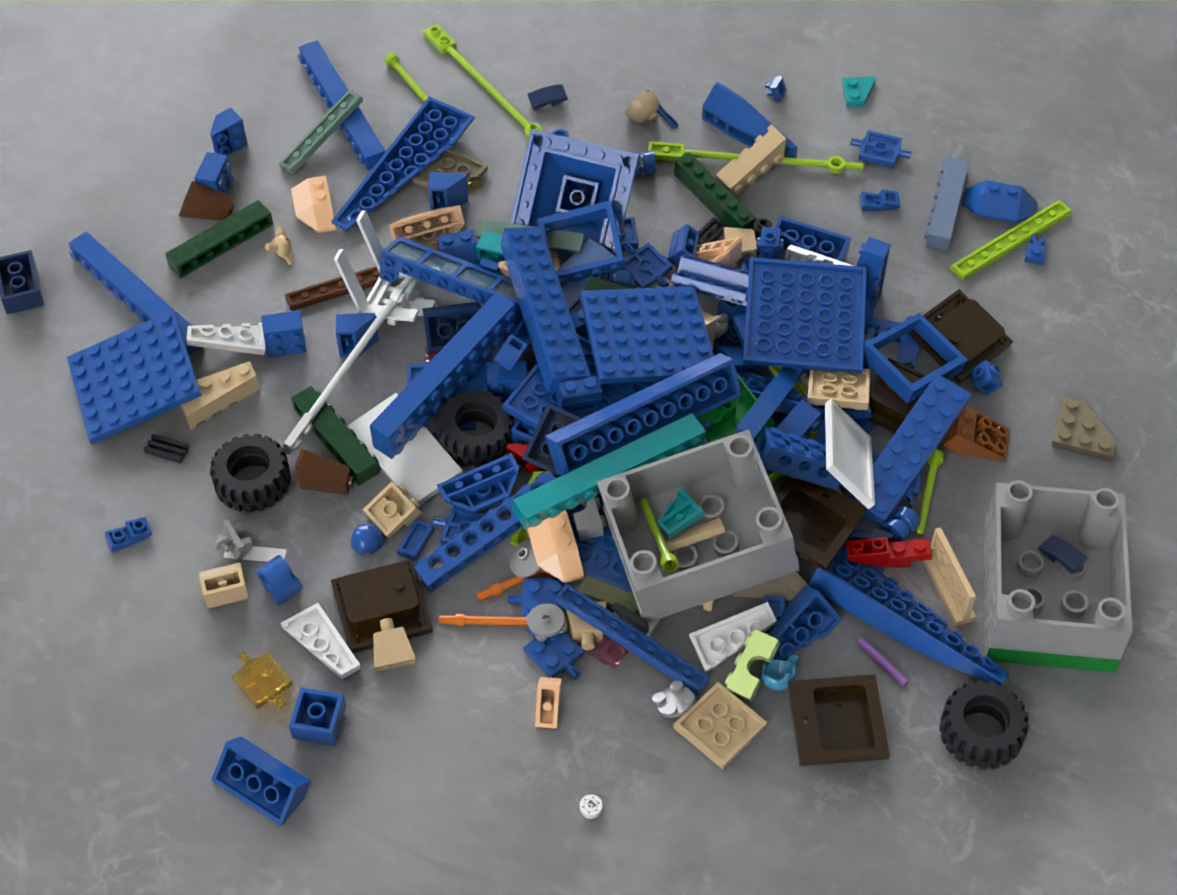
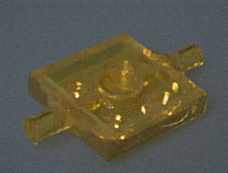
(262, 680)

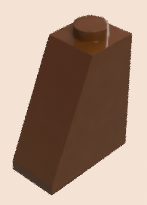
(206, 203)
(323, 474)

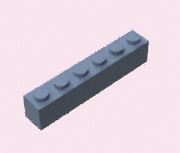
(947, 203)

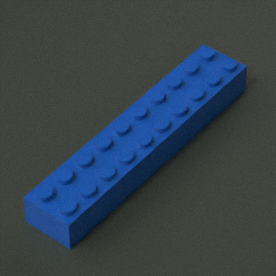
(543, 306)
(443, 376)
(687, 392)

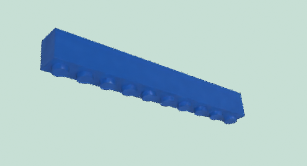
(332, 88)
(122, 282)

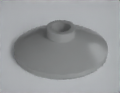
(523, 560)

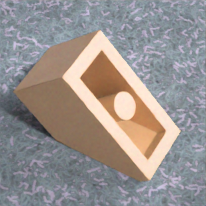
(548, 702)

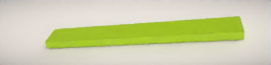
(1010, 240)

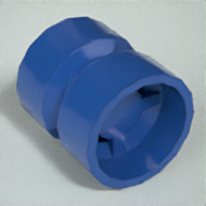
(648, 163)
(901, 523)

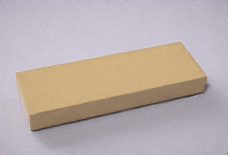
(695, 534)

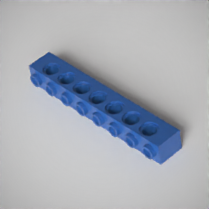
(485, 540)

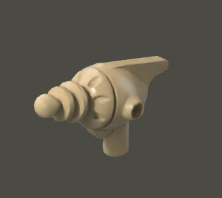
(281, 245)

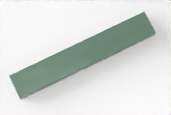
(321, 132)
(557, 239)

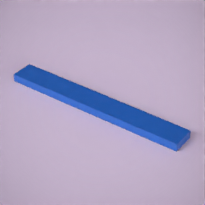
(768, 401)
(632, 638)

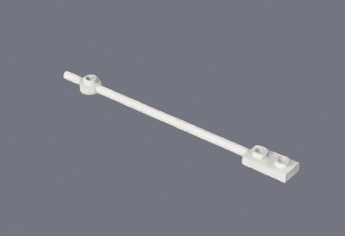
(305, 425)

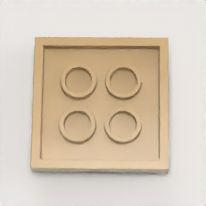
(844, 388)
(720, 725)

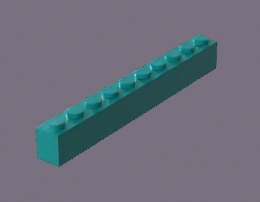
(582, 484)

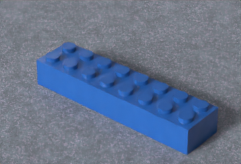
(914, 446)

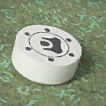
(590, 806)

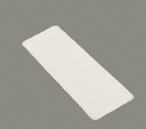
(259, 554)

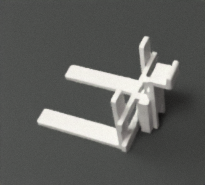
(406, 311)

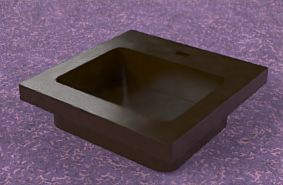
(967, 329)
(886, 405)
(818, 519)
(377, 595)
(841, 720)

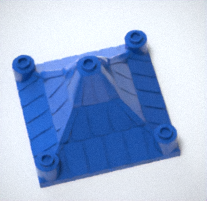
(570, 175)

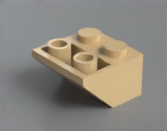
(223, 585)

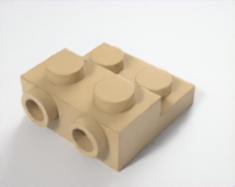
(392, 509)

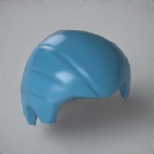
(779, 672)

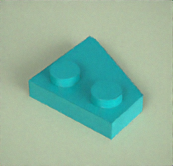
(857, 90)
(679, 514)

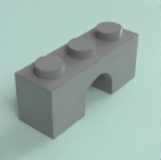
(589, 522)

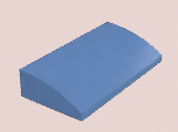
(590, 253)

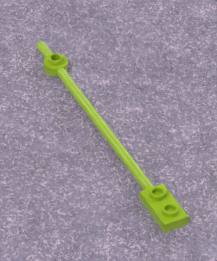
(445, 44)
(672, 151)

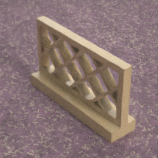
(950, 580)

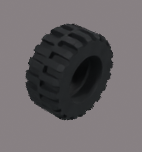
(474, 407)
(254, 493)
(976, 748)

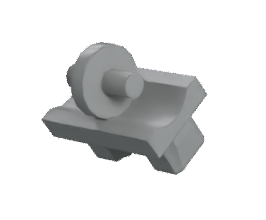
(230, 541)

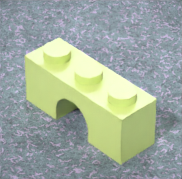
(758, 647)

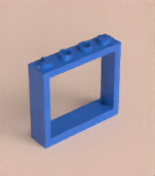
(578, 217)
(892, 376)

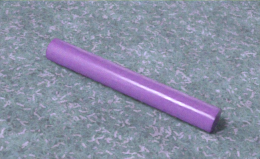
(876, 655)

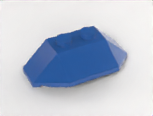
(1000, 201)
(482, 485)

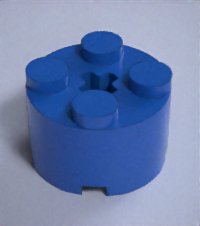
(279, 579)

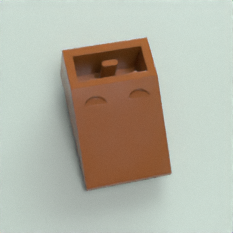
(978, 436)

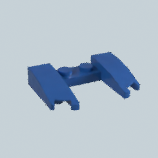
(908, 346)

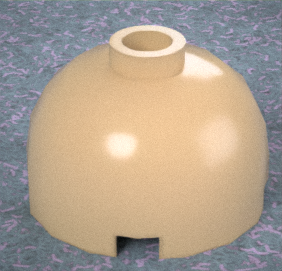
(643, 107)

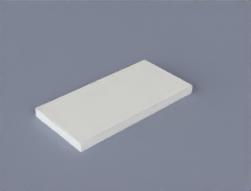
(849, 453)
(420, 463)

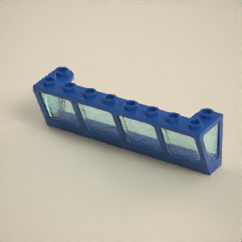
(445, 272)

